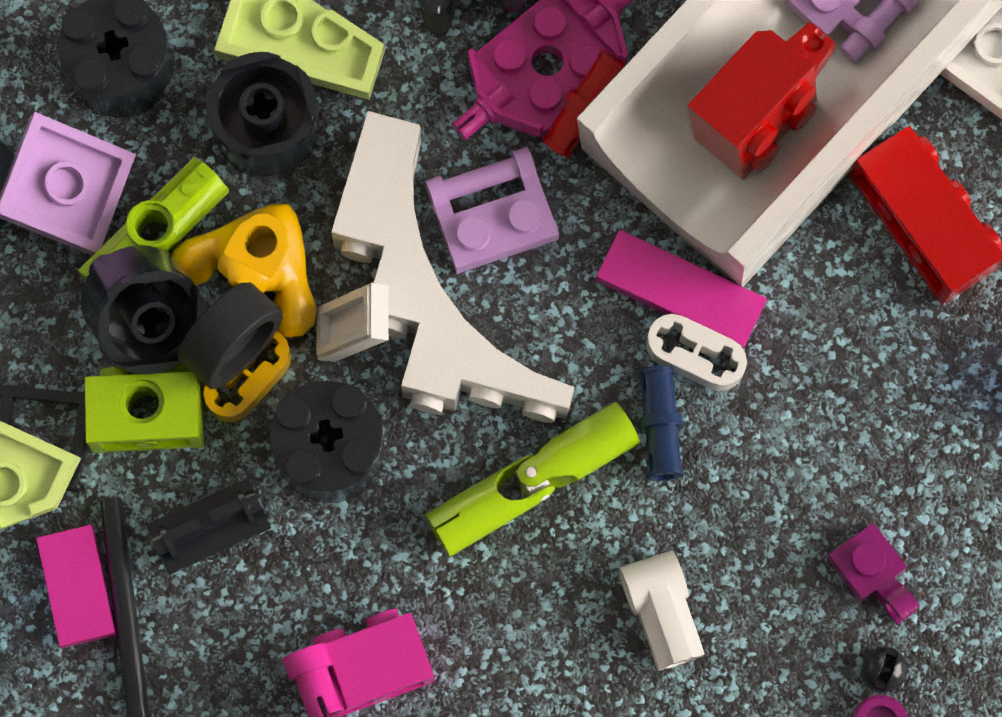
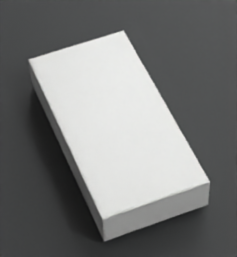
(352, 322)

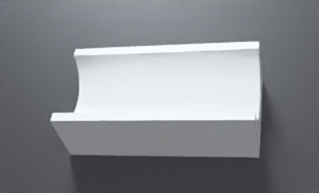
(647, 141)

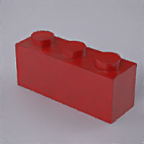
(927, 214)

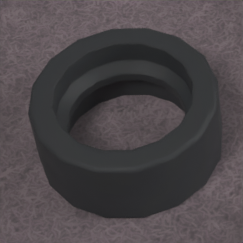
(230, 335)

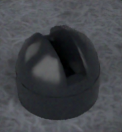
(872, 665)

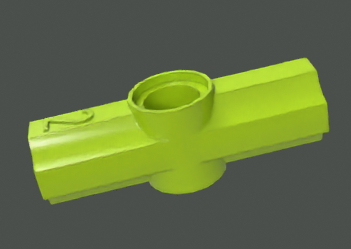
(178, 205)

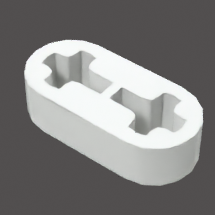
(701, 340)

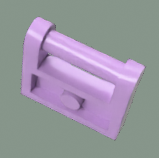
(496, 227)

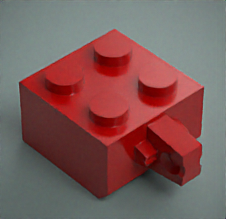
(760, 97)

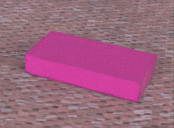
(76, 586)

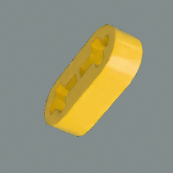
(255, 386)

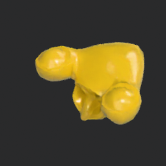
(262, 250)

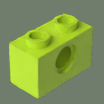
(173, 426)

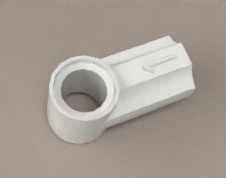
(659, 595)

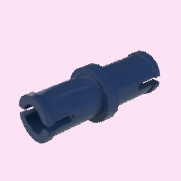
(661, 423)

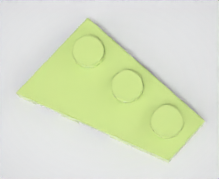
(306, 35)

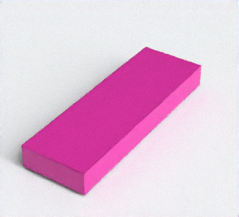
(679, 287)

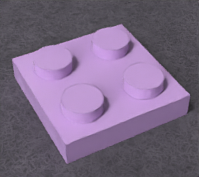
(64, 184)

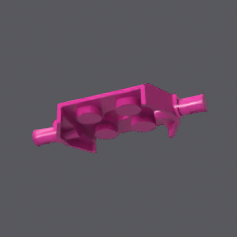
(503, 71)

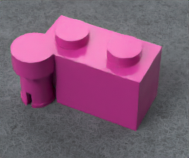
(360, 667)

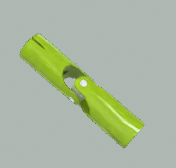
(557, 464)

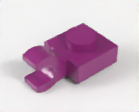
(870, 567)

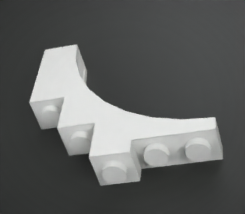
(447, 352)

